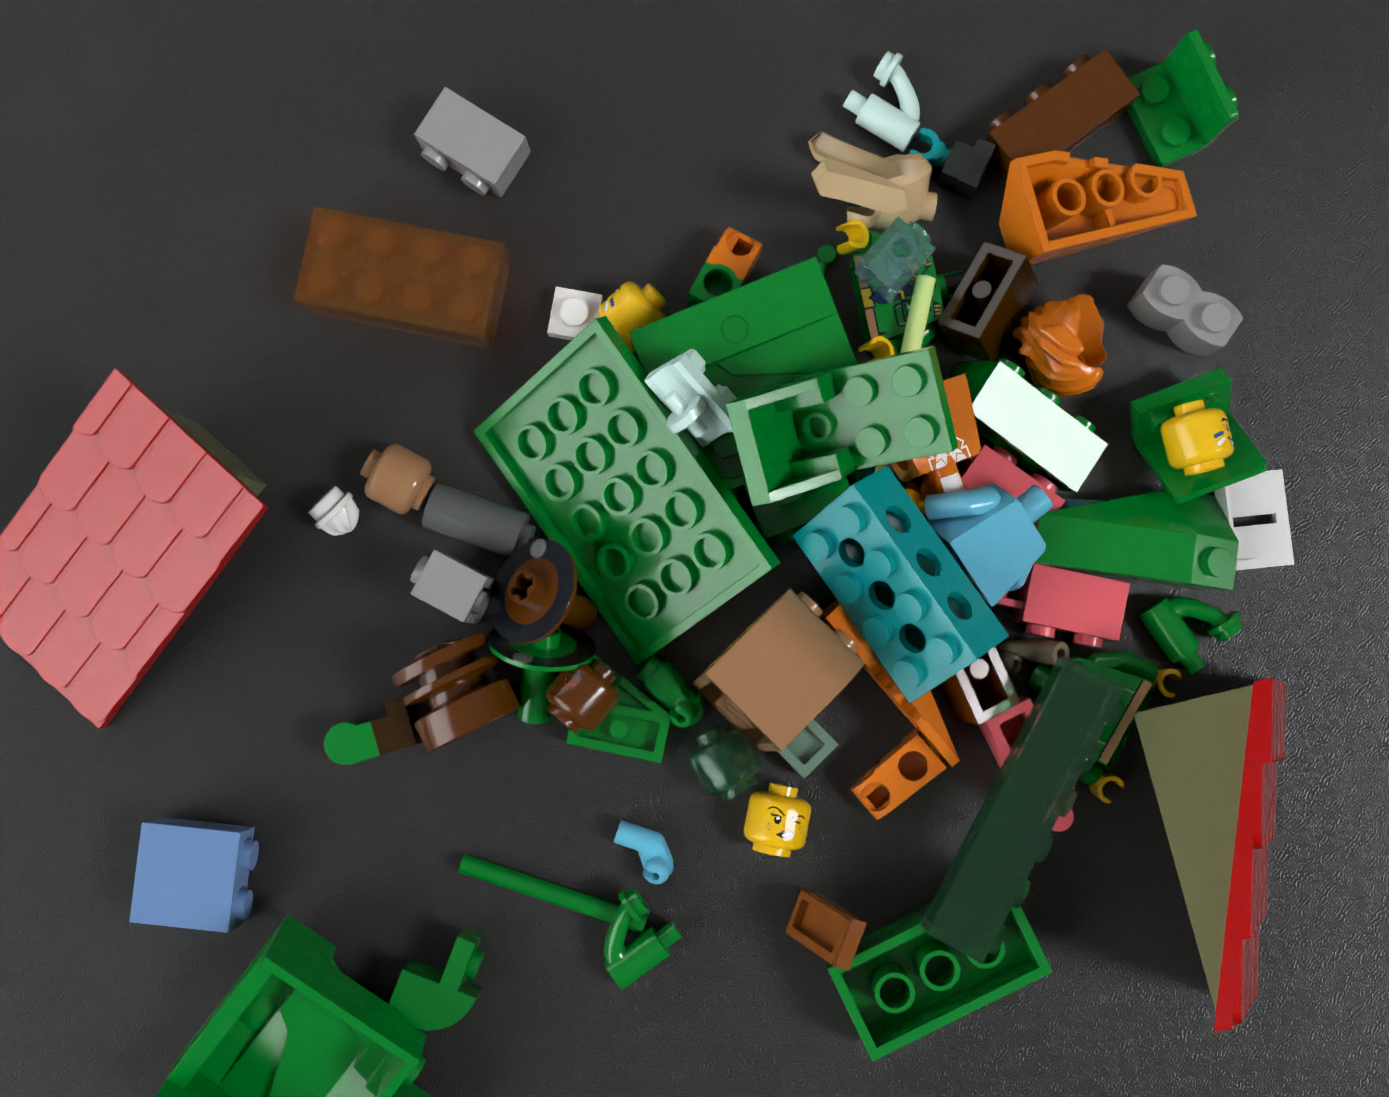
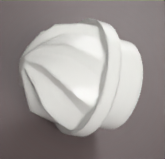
(335, 512)

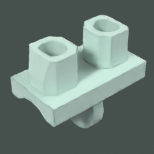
(692, 398)

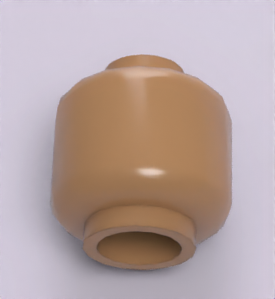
(397, 478)

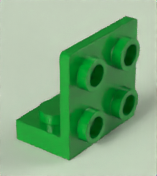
(1182, 102)
(1154, 409)

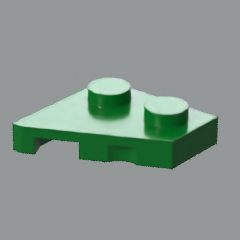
(632, 728)

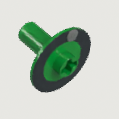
(539, 662)

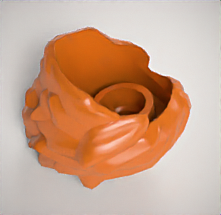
(1063, 345)

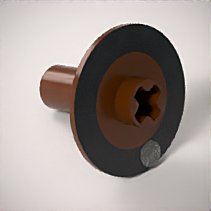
(538, 594)

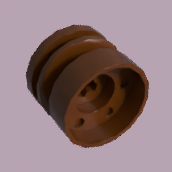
(455, 690)

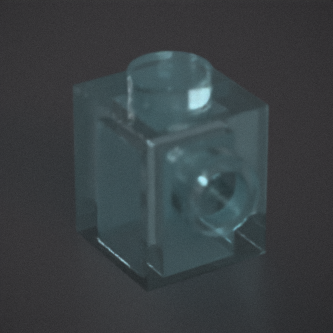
(895, 258)

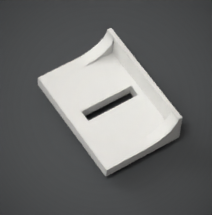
(1264, 543)

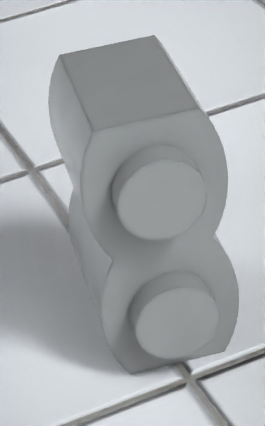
(1192, 318)

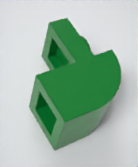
(440, 998)

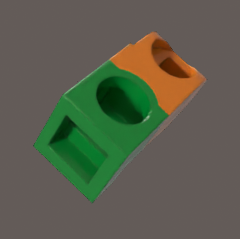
(725, 267)

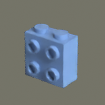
(193, 874)

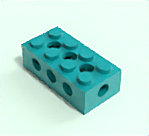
(899, 584)

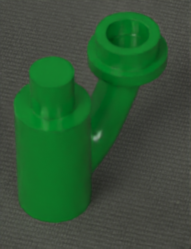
(1174, 637)
(642, 954)

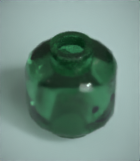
(725, 762)

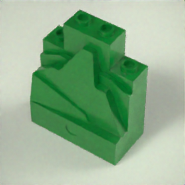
(751, 340)
(299, 1032)

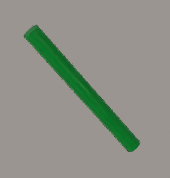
(542, 890)

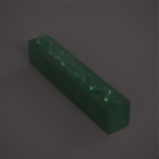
(1022, 809)

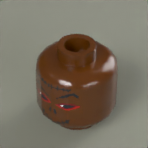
(582, 696)

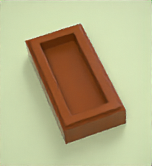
(826, 928)

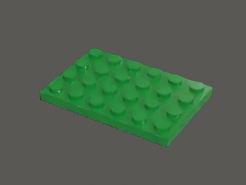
(626, 496)

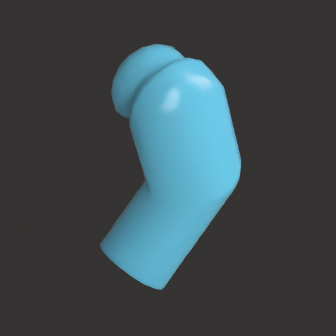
(651, 849)

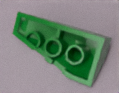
(1144, 540)

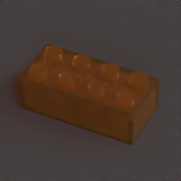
(403, 277)

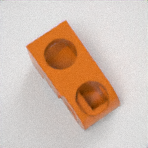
(898, 775)

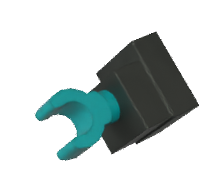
(961, 165)

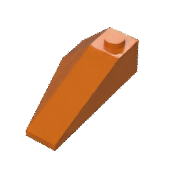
(1075, 204)
(921, 713)

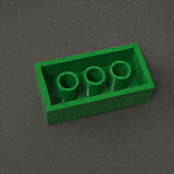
(915, 984)

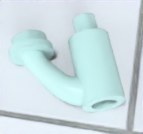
(880, 117)

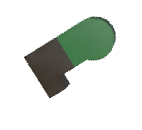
(359, 741)

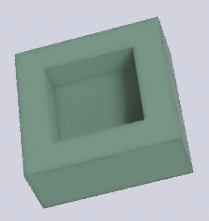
(808, 749)

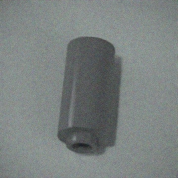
(477, 520)

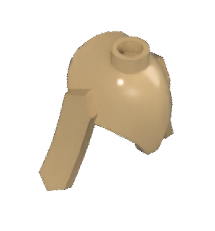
(878, 184)

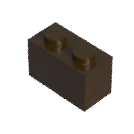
(988, 302)

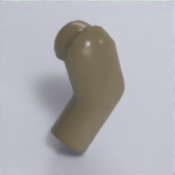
(1034, 650)

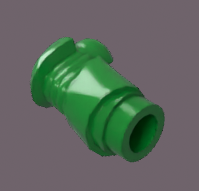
(669, 689)

